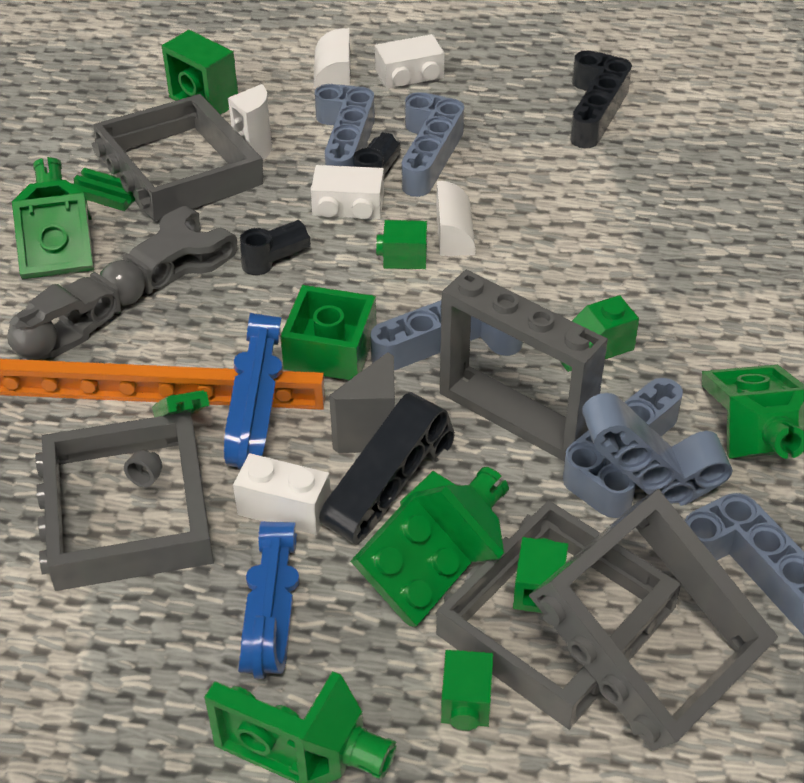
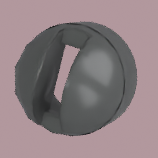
(138, 465)

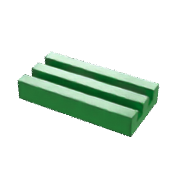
(103, 189)
(181, 403)

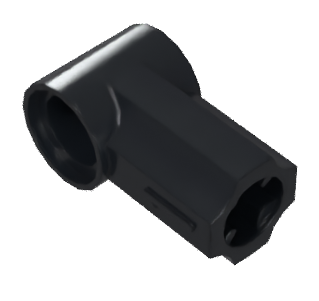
(379, 153)
(263, 247)

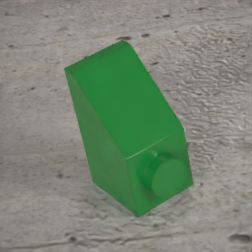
(612, 320)

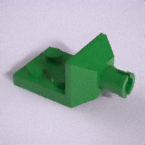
(52, 225)
(761, 408)
(432, 543)
(298, 748)

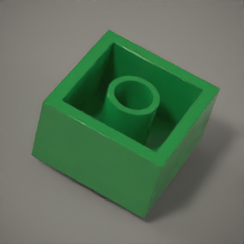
(200, 67)
(328, 332)

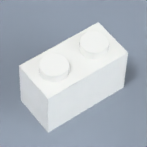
(409, 61)
(347, 191)
(281, 492)

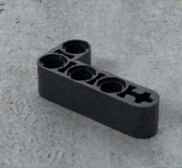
(606, 86)
(385, 465)

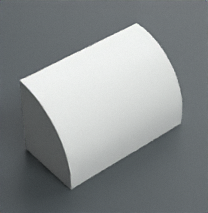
(332, 58)
(251, 118)
(454, 220)

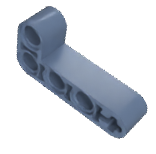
(351, 114)
(438, 129)
(418, 336)
(648, 460)
(596, 478)
(759, 545)

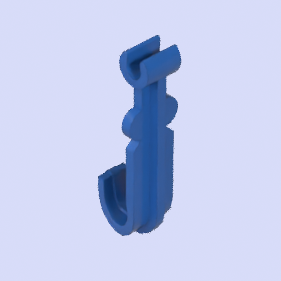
(252, 391)
(270, 602)

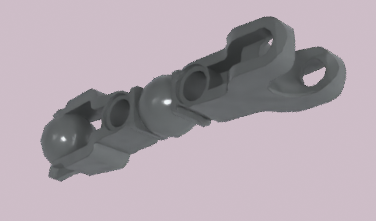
(93, 300)

